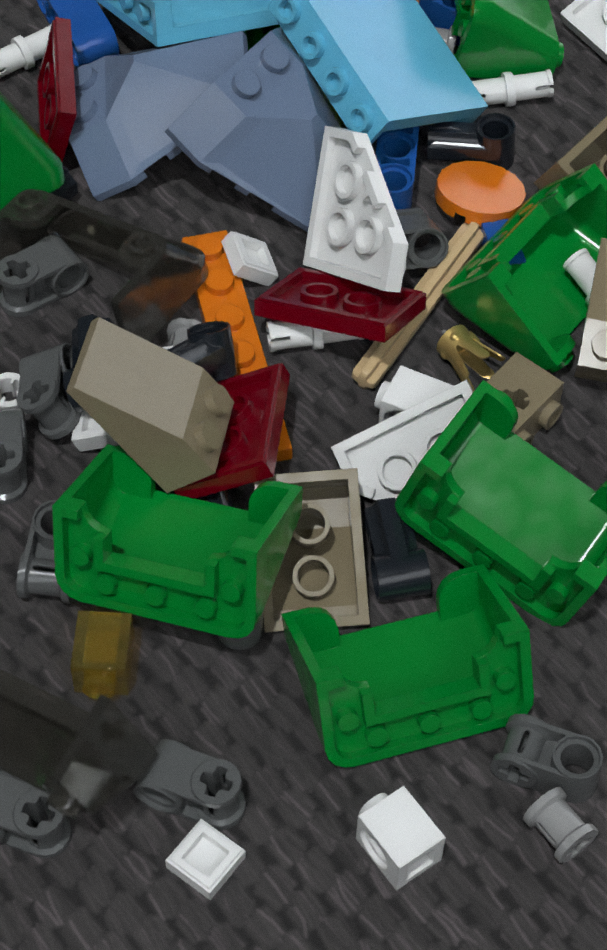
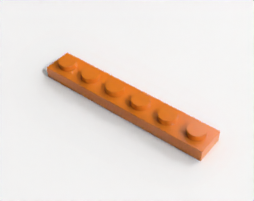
(225, 299)

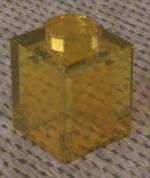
(102, 653)

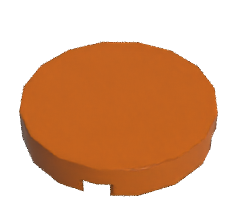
(479, 191)

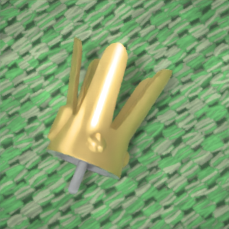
(463, 348)

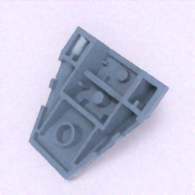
(133, 99)
(262, 127)

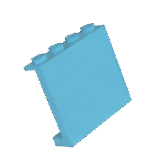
(190, 20)
(379, 63)

